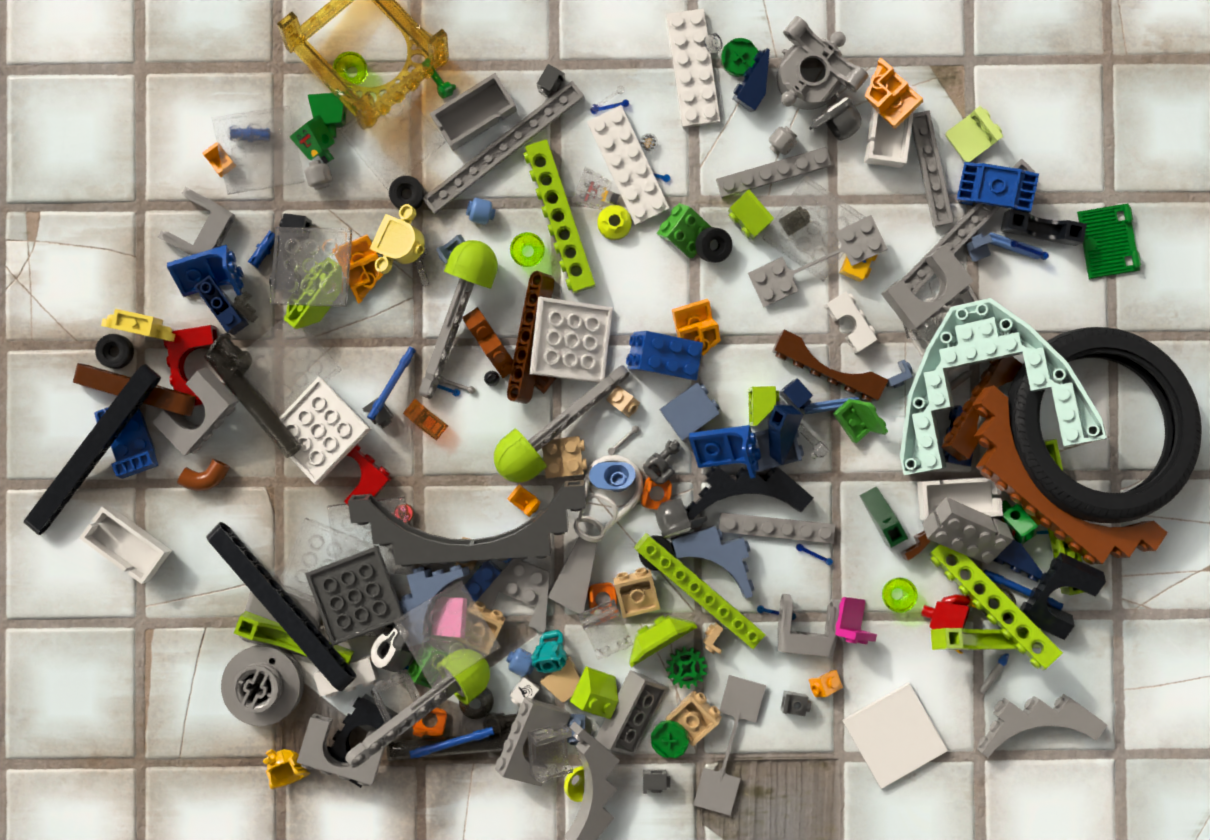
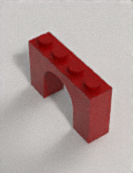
(184, 343)
(372, 477)

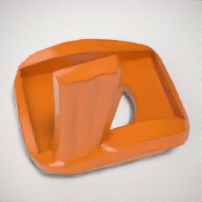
(647, 502)
(600, 587)
(437, 730)

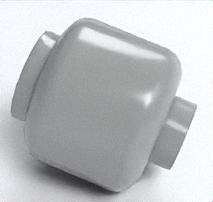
(782, 140)
(318, 175)

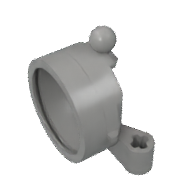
(811, 95)

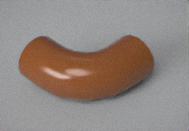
(204, 480)

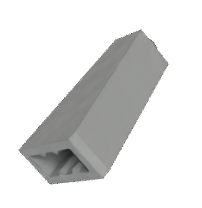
(574, 578)

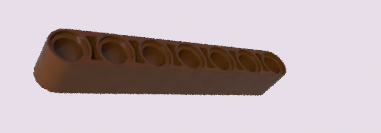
(521, 381)
(113, 383)

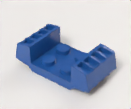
(997, 186)
(132, 448)

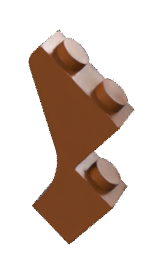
(489, 341)

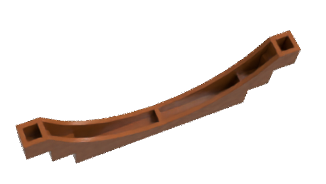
(1006, 470)

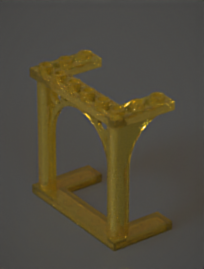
(432, 48)

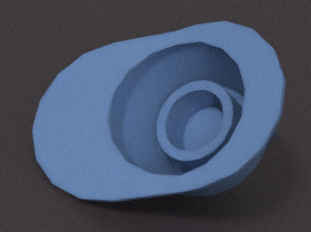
(612, 476)

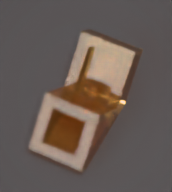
(425, 419)

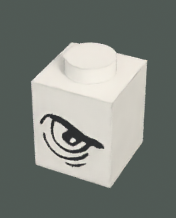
(524, 688)

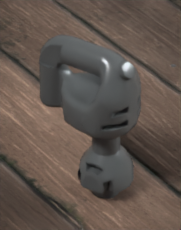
(659, 461)

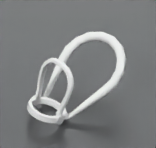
(617, 516)

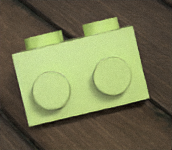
(974, 134)

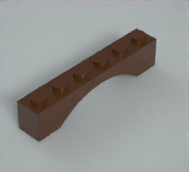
(793, 348)
(961, 439)

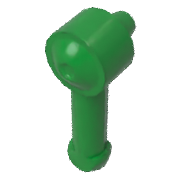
(443, 89)

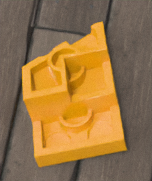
(891, 95)
(362, 268)
(696, 324)

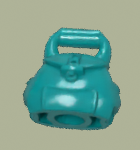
(549, 655)

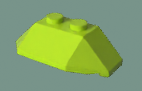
(303, 315)
(657, 636)

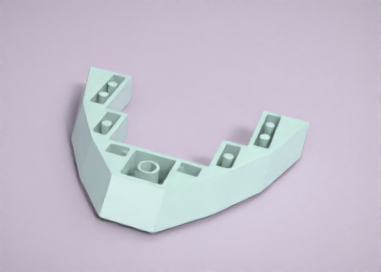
(980, 334)

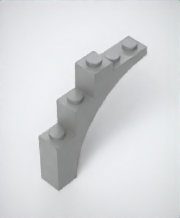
(1037, 714)

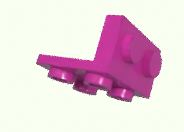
(850, 621)

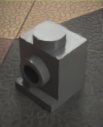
(550, 80)
(384, 416)
(790, 698)
(655, 781)

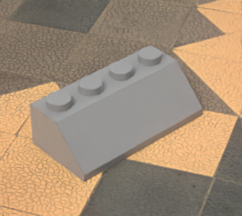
(636, 708)

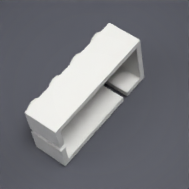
(886, 144)
(968, 491)
(125, 544)

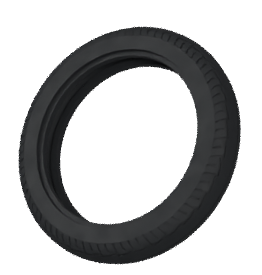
(1179, 413)

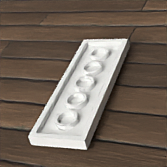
(692, 68)
(628, 165)

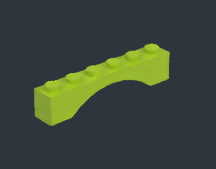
(268, 631)
(974, 639)

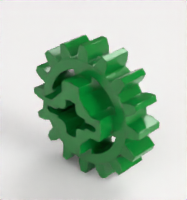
(679, 676)

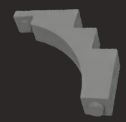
(597, 765)

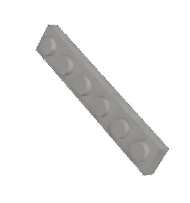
(931, 169)
(773, 172)
(777, 527)

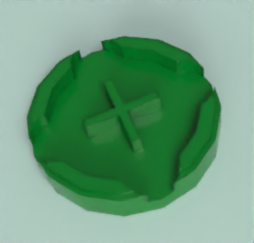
(738, 56)
(669, 739)

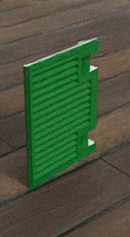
(1109, 241)

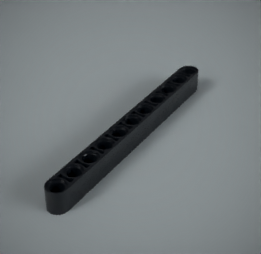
(92, 449)
(281, 606)

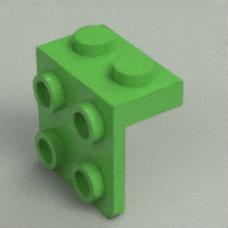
(683, 229)
(859, 419)

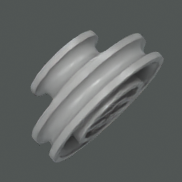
(281, 683)

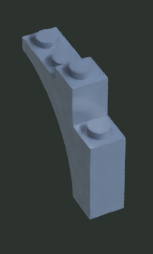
(729, 554)
(427, 584)

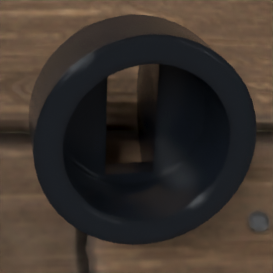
(494, 381)

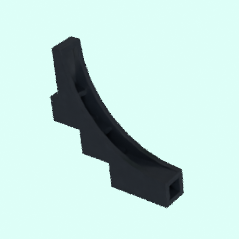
(722, 486)

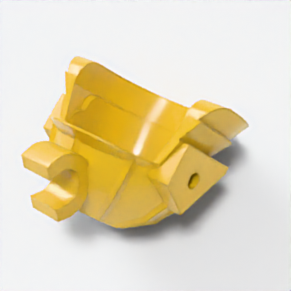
(283, 768)

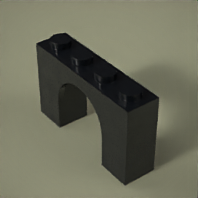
(1063, 572)
(365, 713)

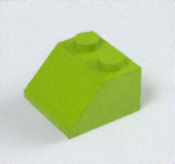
(750, 215)
(761, 402)
(596, 693)

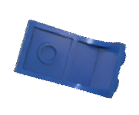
(215, 262)
(664, 354)
(726, 447)

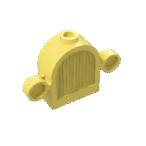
(397, 240)
(138, 324)

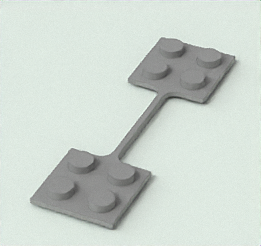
(857, 241)
(717, 788)

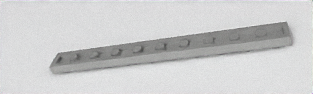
(503, 147)
(956, 237)

